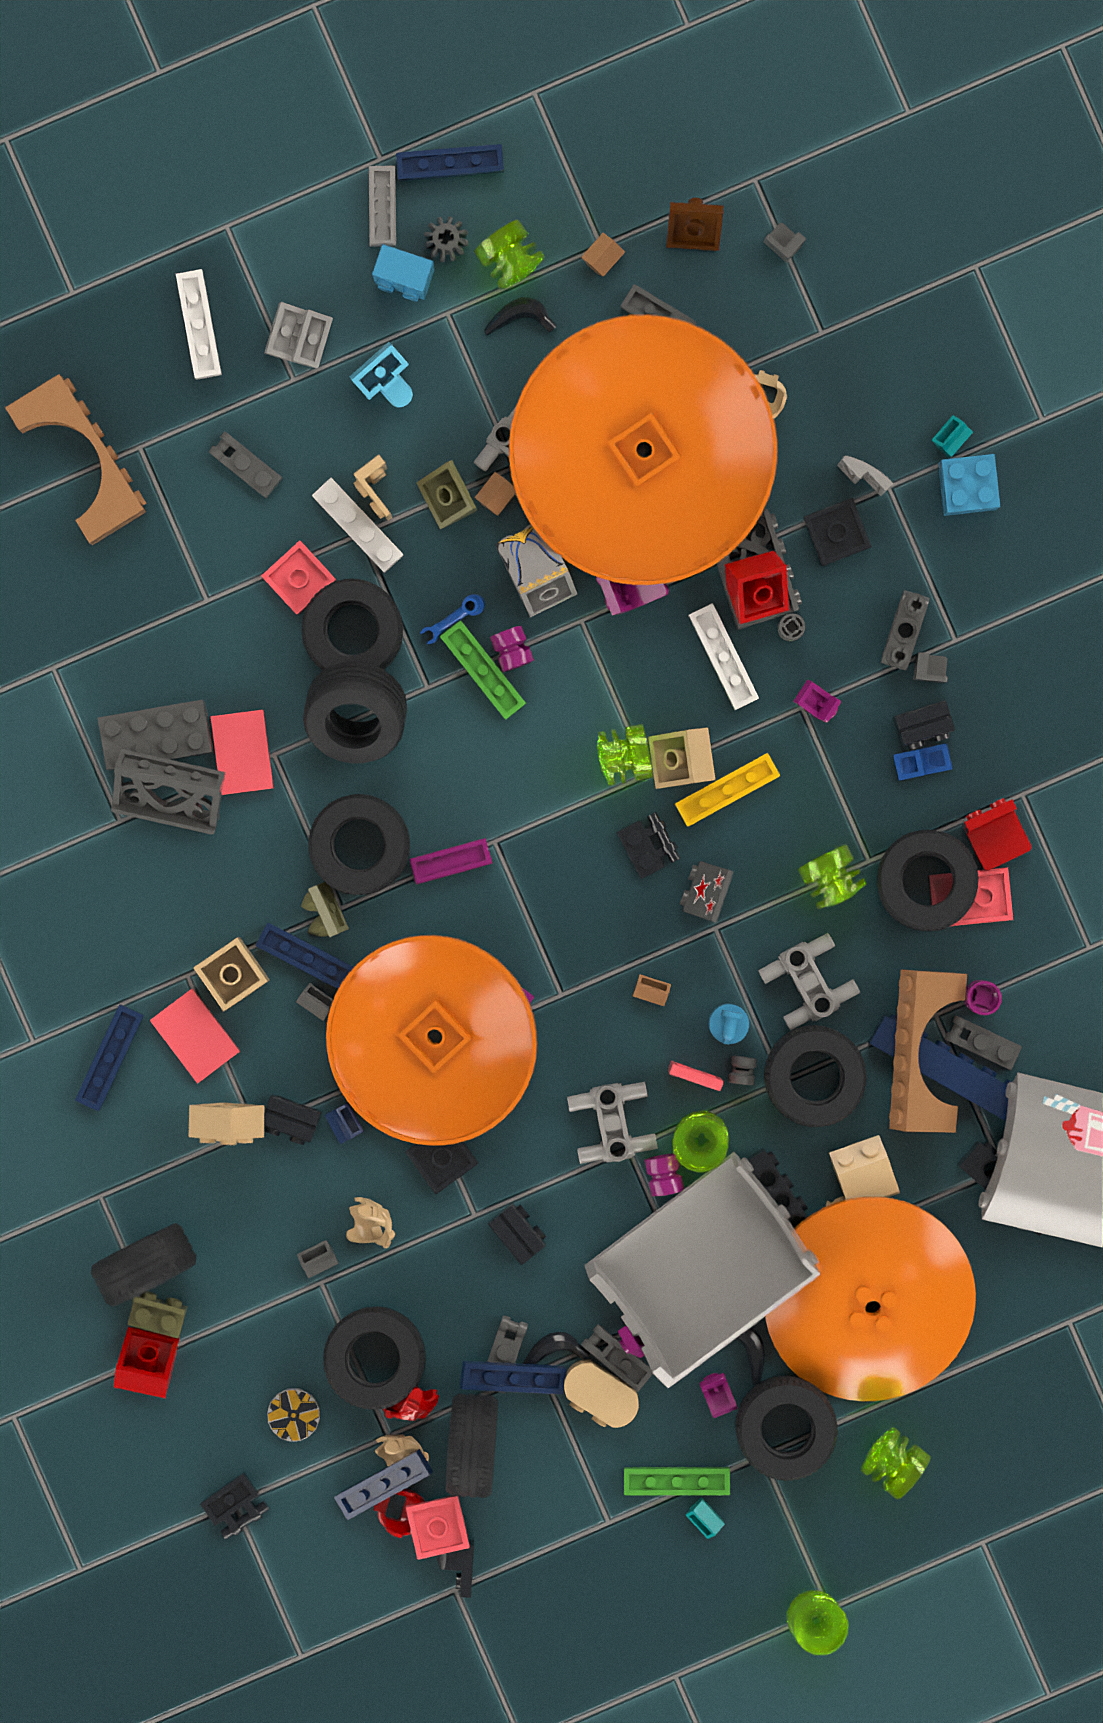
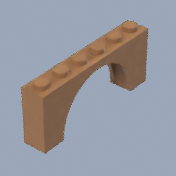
(56, 405)
(911, 1101)

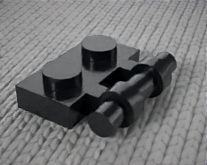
(640, 848)
(230, 1499)

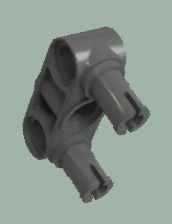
(911, 611)

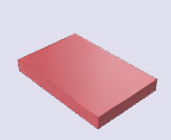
(242, 751)
(991, 901)
(195, 1035)

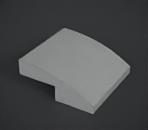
(298, 335)
(857, 469)

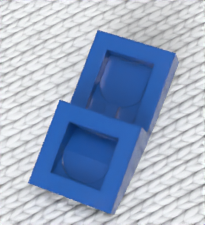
(923, 761)

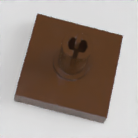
(694, 225)

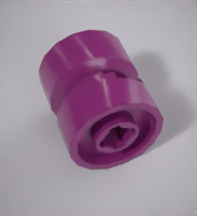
(512, 648)
(982, 997)
(664, 1175)

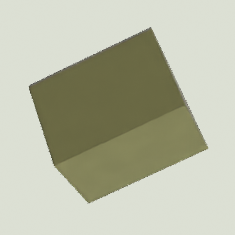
(446, 495)

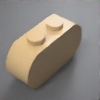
(600, 1394)

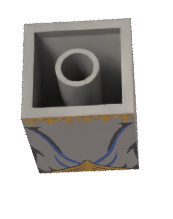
(535, 570)

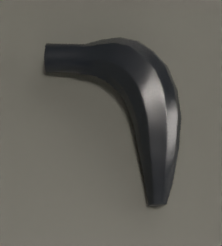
(518, 309)
(555, 1342)
(755, 1350)

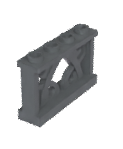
(756, 545)
(187, 779)

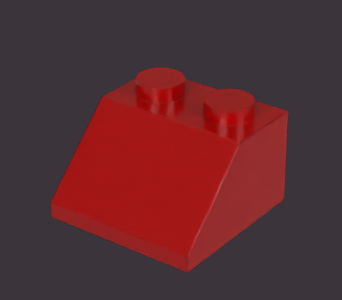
(757, 586)
(146, 1362)

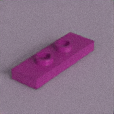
(450, 861)

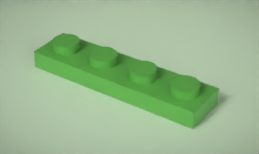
(483, 670)
(676, 1480)

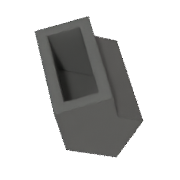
(315, 1001)
(317, 1259)

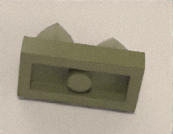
(330, 917)

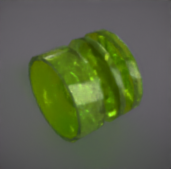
(512, 258)
(625, 754)
(832, 877)
(690, 1152)
(900, 1466)
(827, 1633)

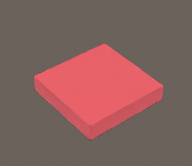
(298, 577)
(695, 1075)
(437, 1526)

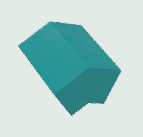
(952, 436)
(705, 1518)

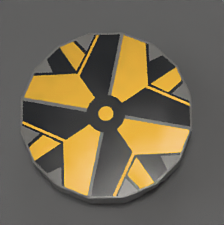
(293, 1414)

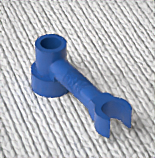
(457, 615)

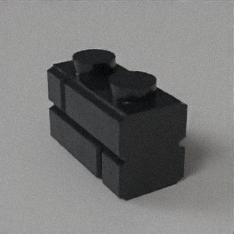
(924, 724)
(291, 1119)
(517, 1232)

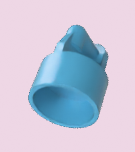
(728, 1023)

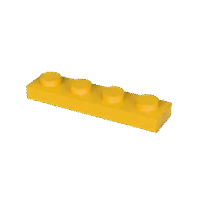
(727, 789)

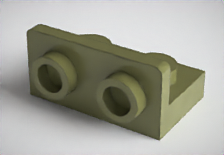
(157, 1314)

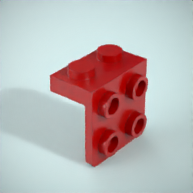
(996, 834)

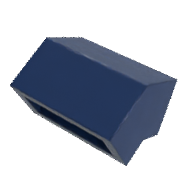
(344, 1123)

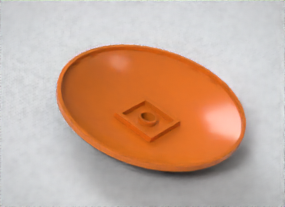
(403, 1078)
(884, 1255)

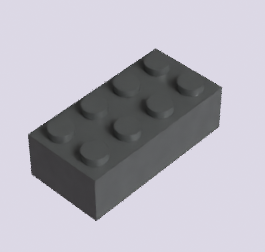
(161, 732)

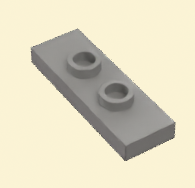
(382, 206)

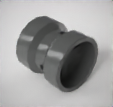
(788, 630)
(742, 1076)

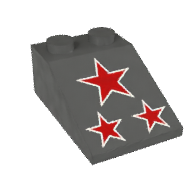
(706, 891)

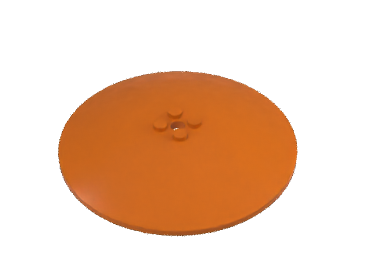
(580, 460)

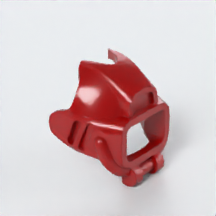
(415, 1405)
(400, 1526)

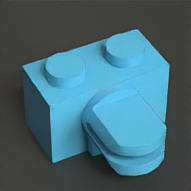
(383, 375)

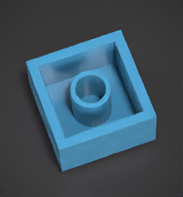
(403, 273)
(969, 484)

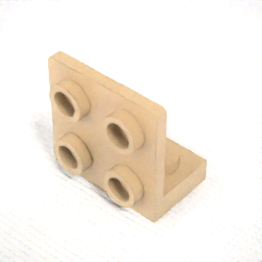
(372, 472)

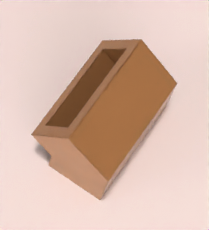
(602, 254)
(496, 494)
(651, 990)

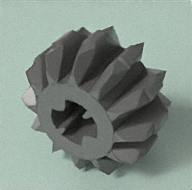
(439, 232)

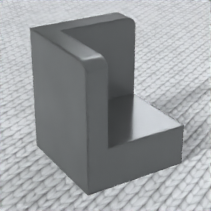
(784, 242)
(930, 668)

